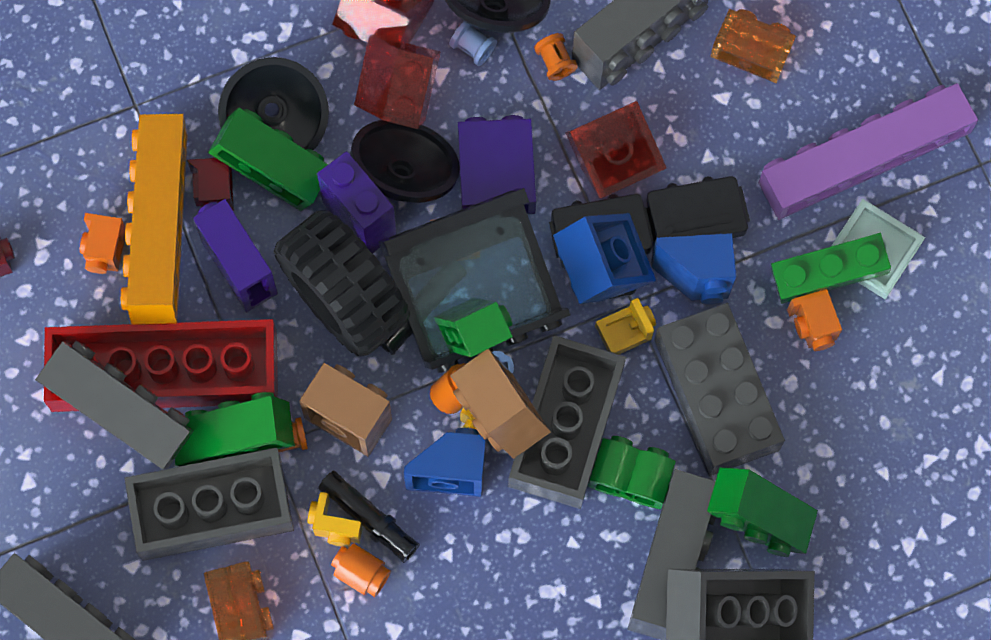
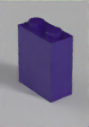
(496, 159)
(357, 201)
(235, 254)

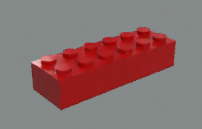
(180, 361)

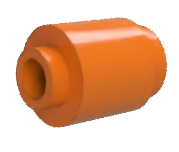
(442, 392)
(360, 570)

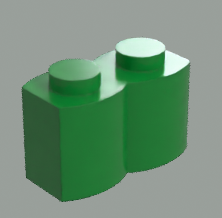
(632, 472)

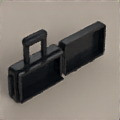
(675, 211)

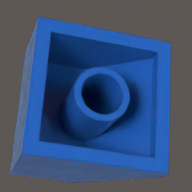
(603, 257)
(697, 265)
(449, 465)

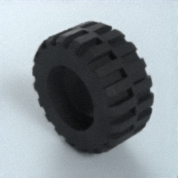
(342, 282)

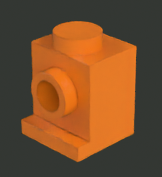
(103, 243)
(815, 319)

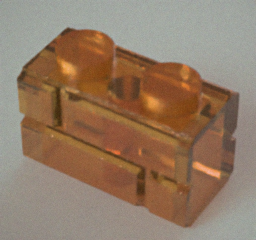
(753, 44)
(236, 602)

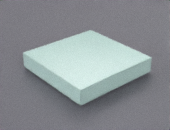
(899, 240)

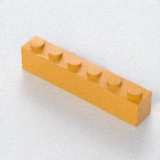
(156, 219)

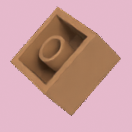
(498, 405)
(346, 408)

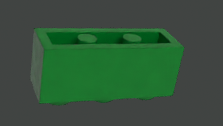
(269, 158)
(831, 267)
(474, 326)
(237, 429)
(762, 511)

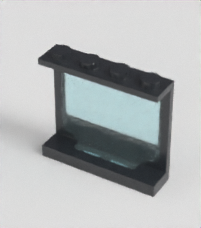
(469, 255)

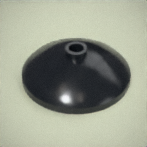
(501, 15)
(278, 80)
(406, 161)

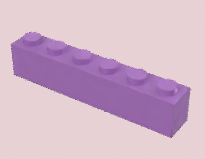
(867, 150)

